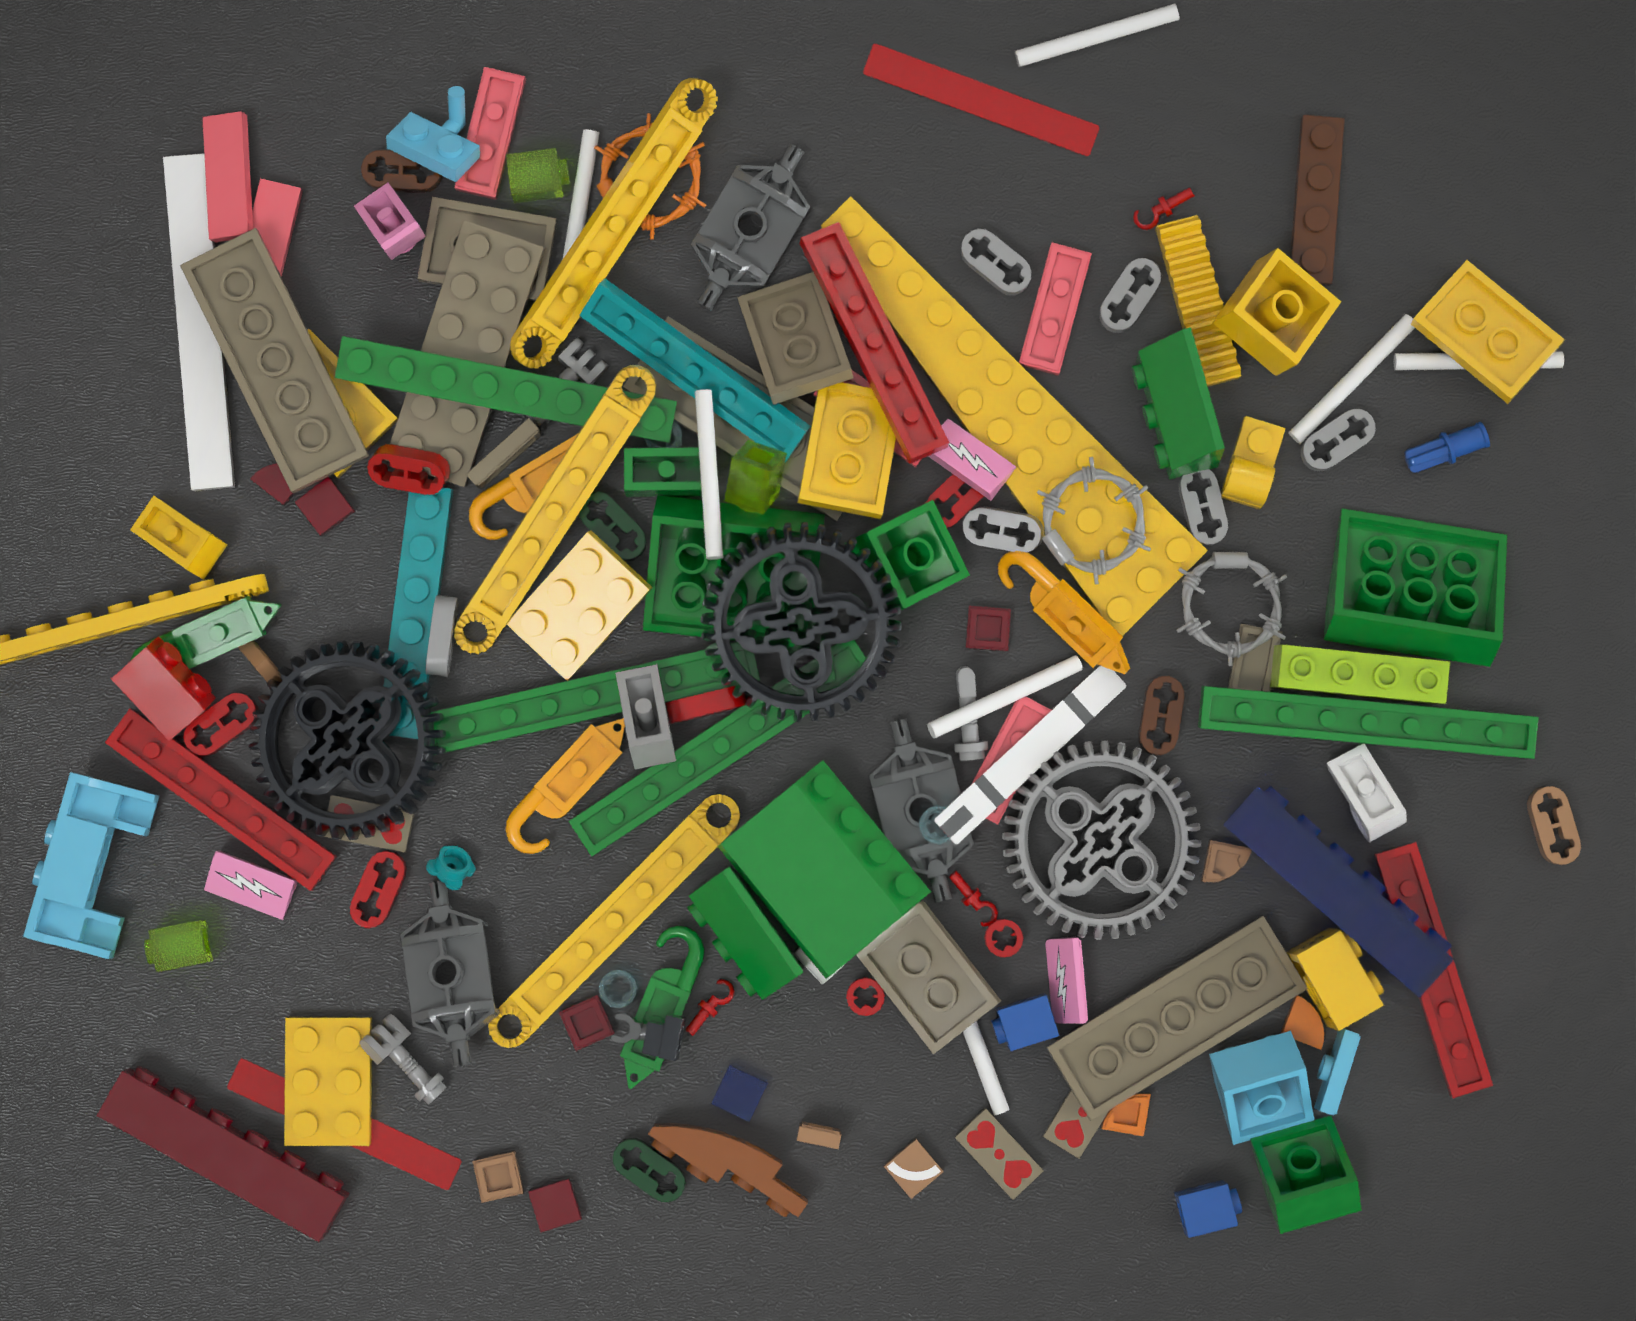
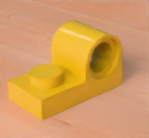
(1252, 463)
(178, 537)

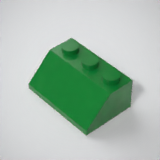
(1178, 405)
(744, 934)

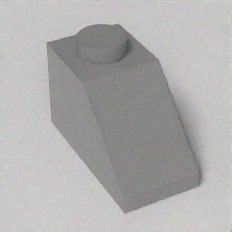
(645, 717)

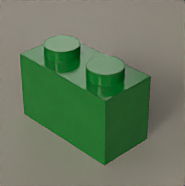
(662, 472)

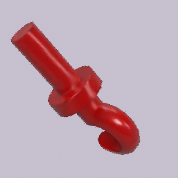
(1164, 207)
(972, 897)
(708, 1008)

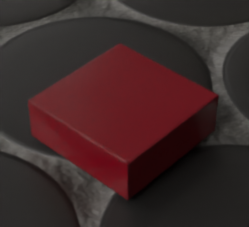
(324, 506)
(988, 628)
(587, 1022)
(555, 1205)

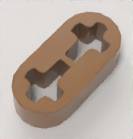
(1544, 828)

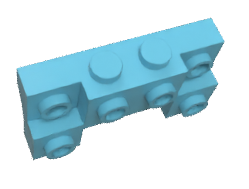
(76, 861)

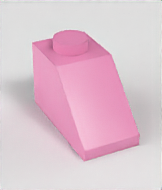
(390, 221)

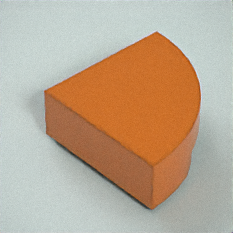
(1304, 1023)
(1129, 1115)

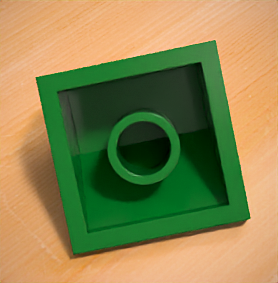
(915, 553)
(1306, 1174)

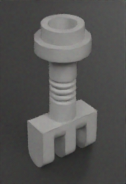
(576, 369)
(970, 747)
(388, 1043)

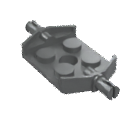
(745, 260)
(900, 780)
(466, 1002)

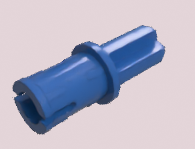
(1447, 448)

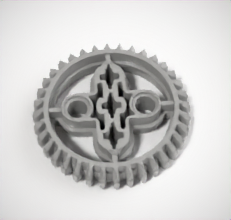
(1158, 891)

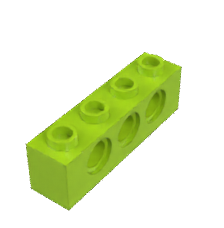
(1360, 674)

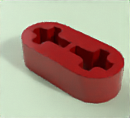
(408, 469)
(961, 507)
(704, 705)
(214, 716)
(368, 885)

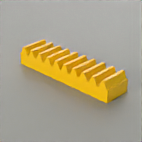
(1197, 296)

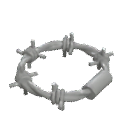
(1059, 547)
(1231, 560)

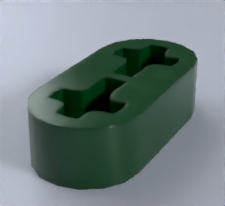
(620, 519)
(643, 1178)

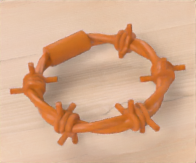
(687, 202)

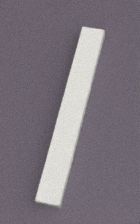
(199, 351)

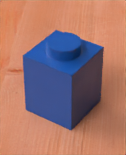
(1025, 1022)
(1208, 1208)

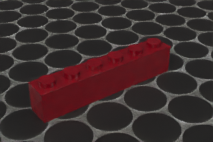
(223, 1153)

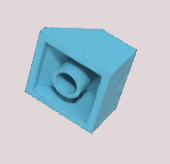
(1262, 1086)

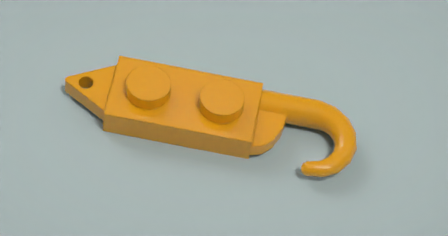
(517, 489)
(1068, 614)
(567, 781)

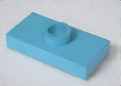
(1335, 1071)

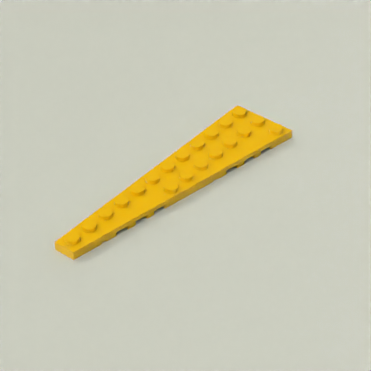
(1025, 426)

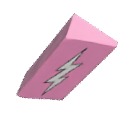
(973, 461)
(250, 884)
(1066, 980)

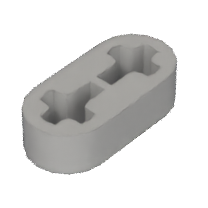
(1002, 254)
(1121, 290)
(1343, 448)
(1213, 503)
(1002, 539)
(441, 636)

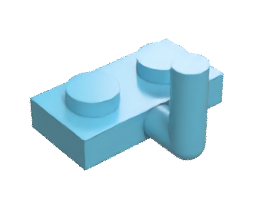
(436, 145)

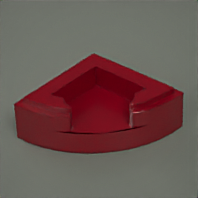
(273, 482)

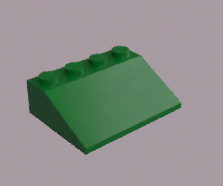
(682, 572)
(1417, 588)
(824, 869)

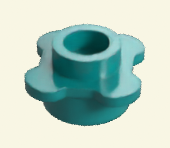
(451, 866)

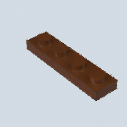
(1317, 195)

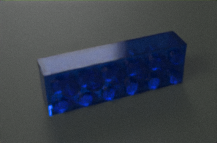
(1339, 891)

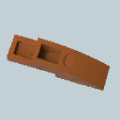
(714, 1152)

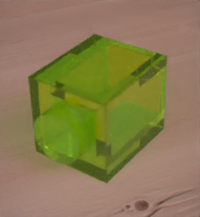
(537, 175)
(755, 477)
(178, 946)

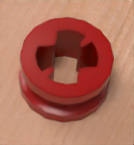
(1007, 949)
(864, 983)

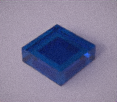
(739, 1093)

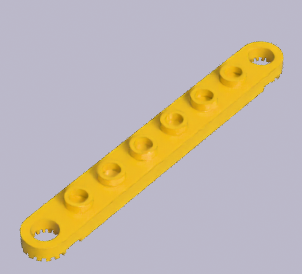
(614, 222)
(555, 509)
(125, 617)
(614, 920)

